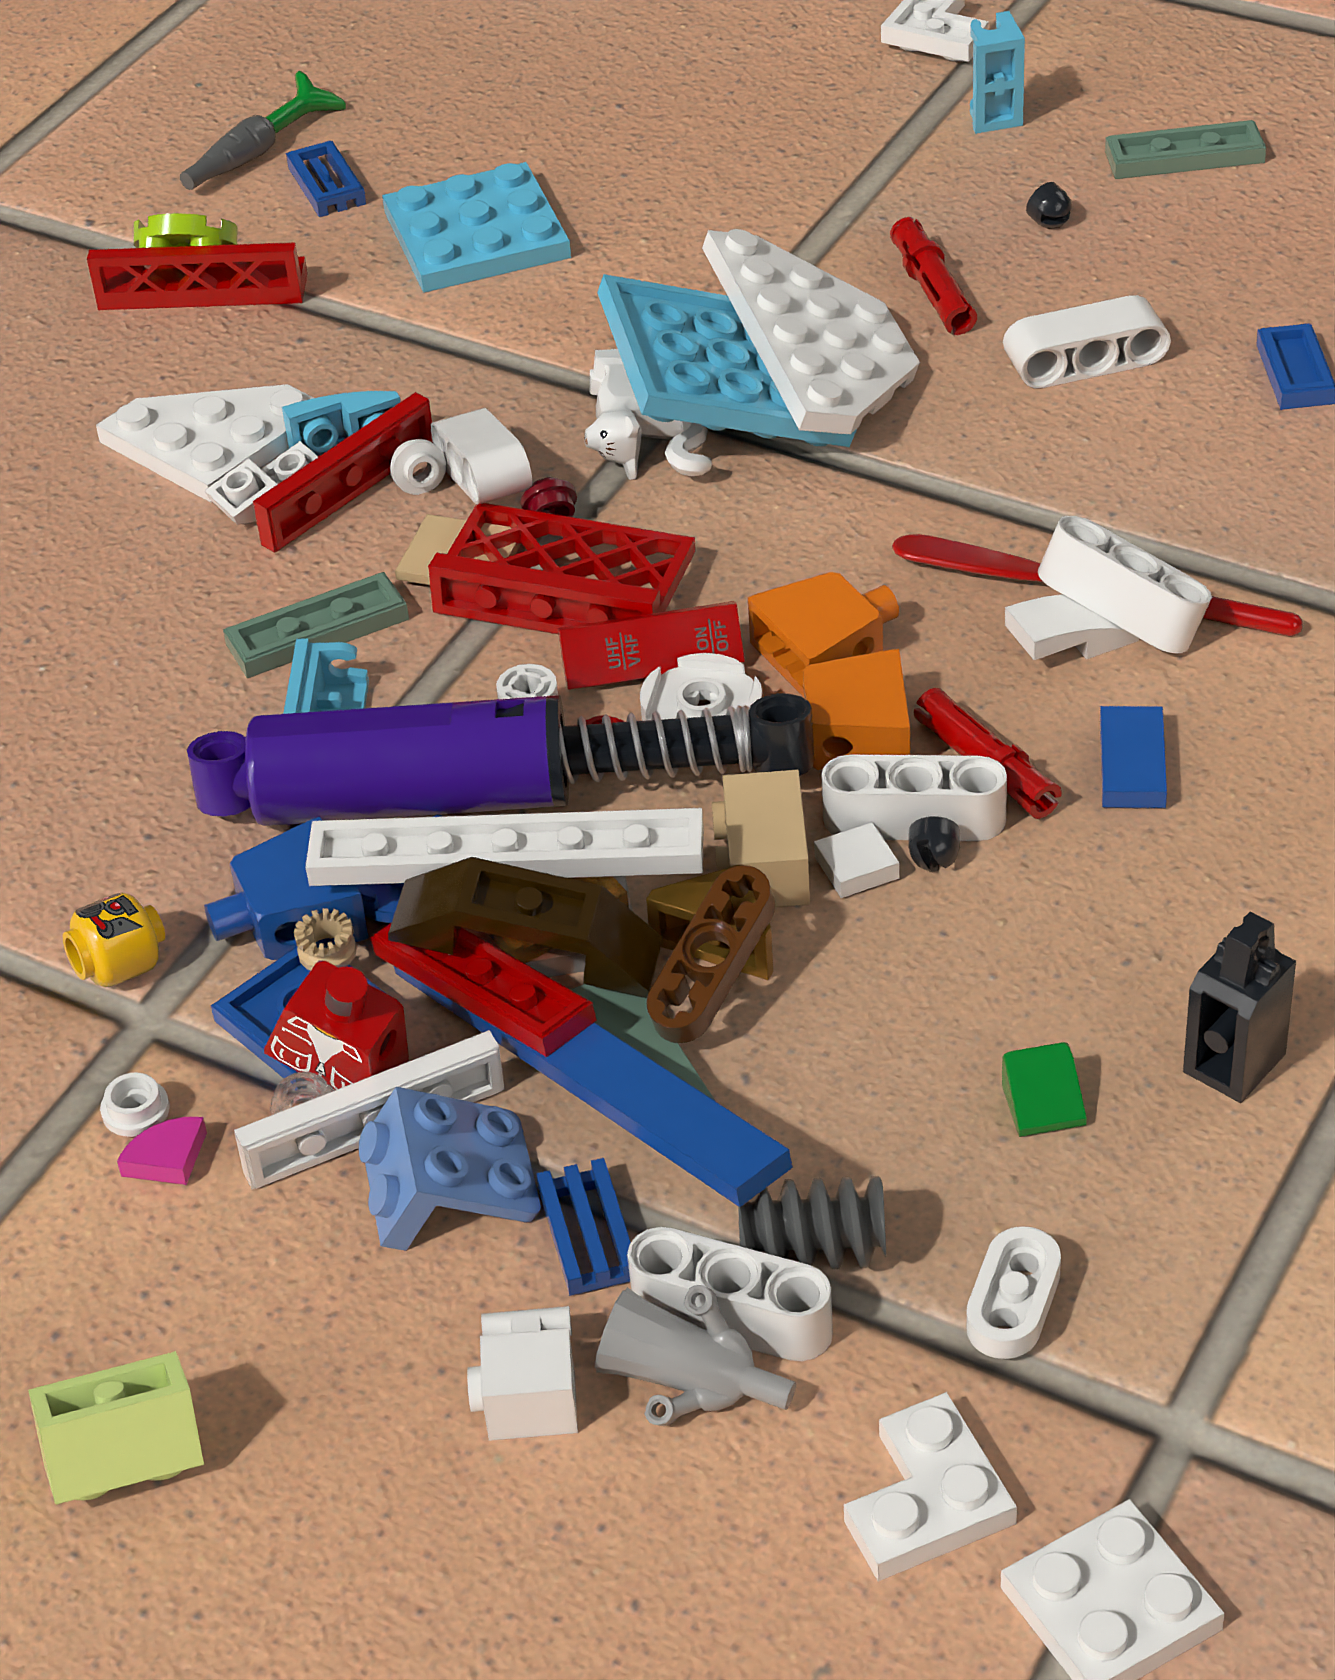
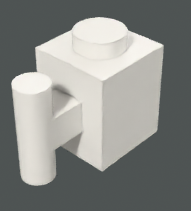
(525, 1374)

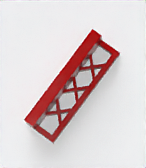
(197, 276)

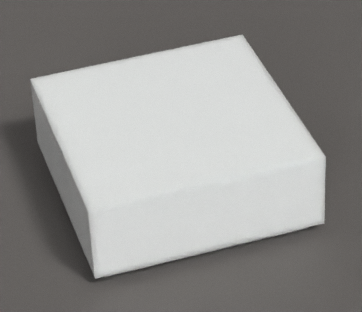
(856, 860)

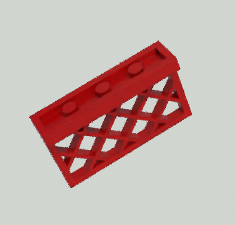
(556, 597)

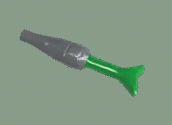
(258, 133)

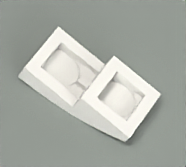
(1060, 623)

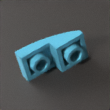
(332, 418)

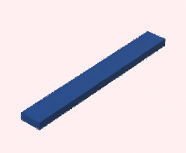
(651, 1106)

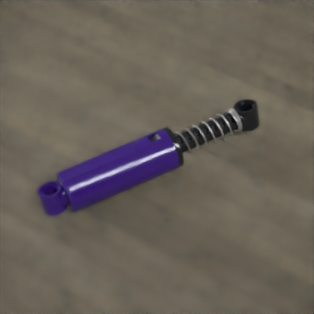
(471, 756)

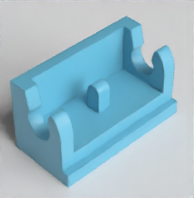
(997, 75)
(319, 685)

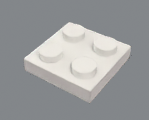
(1112, 1598)

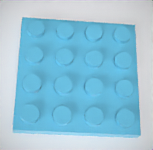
(696, 361)

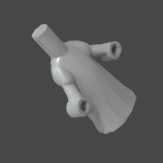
(708, 1364)

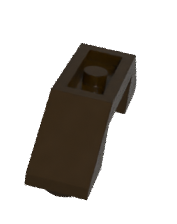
(532, 909)

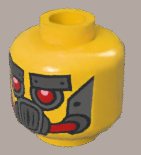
(113, 939)

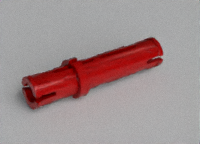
(926, 263)
(972, 738)

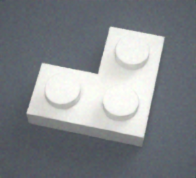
(931, 28)
(946, 1495)

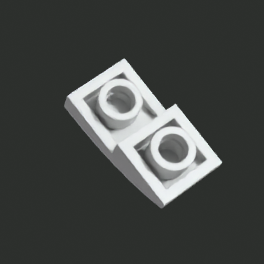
(246, 482)

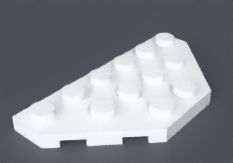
(819, 337)

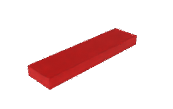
(339, 473)
(495, 989)

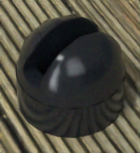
(1049, 206)
(933, 842)

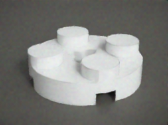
(696, 679)

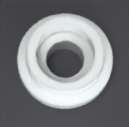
(408, 456)
(133, 1104)

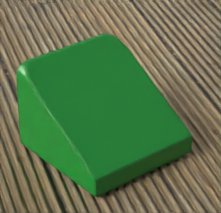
(1043, 1089)

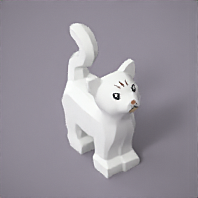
(621, 425)

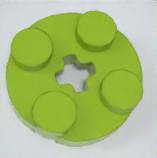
(182, 230)

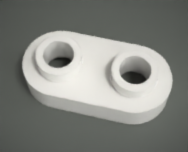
(1011, 1298)

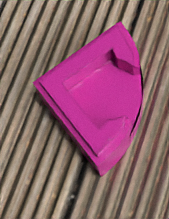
(164, 1151)

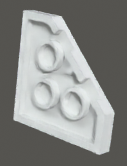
(201, 434)

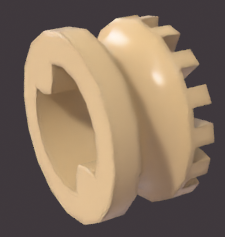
(321, 927)

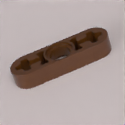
(713, 982)

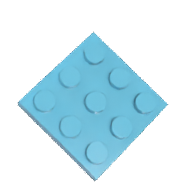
(475, 226)

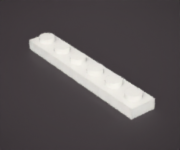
(543, 842)

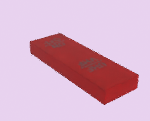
(640, 644)

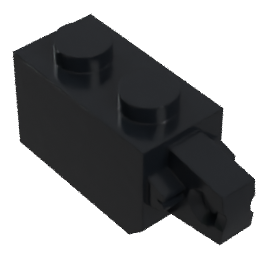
(1239, 1010)

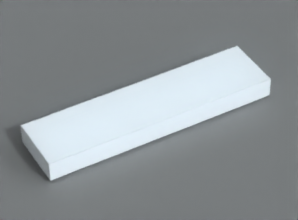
(335, 1121)

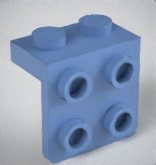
(446, 1155)

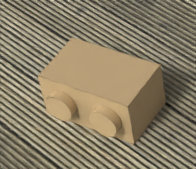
(765, 831)

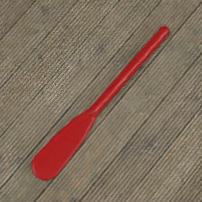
(986, 561)

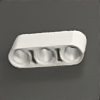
(1086, 341)
(482, 455)
(1124, 584)
(905, 788)
(766, 1298)

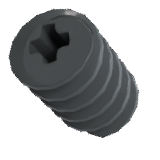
(816, 1222)

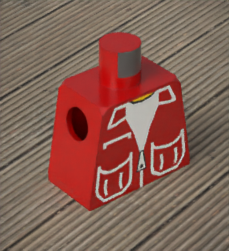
(340, 1028)

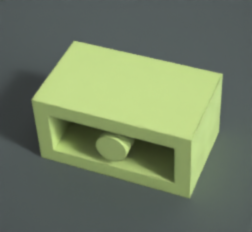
(116, 1428)

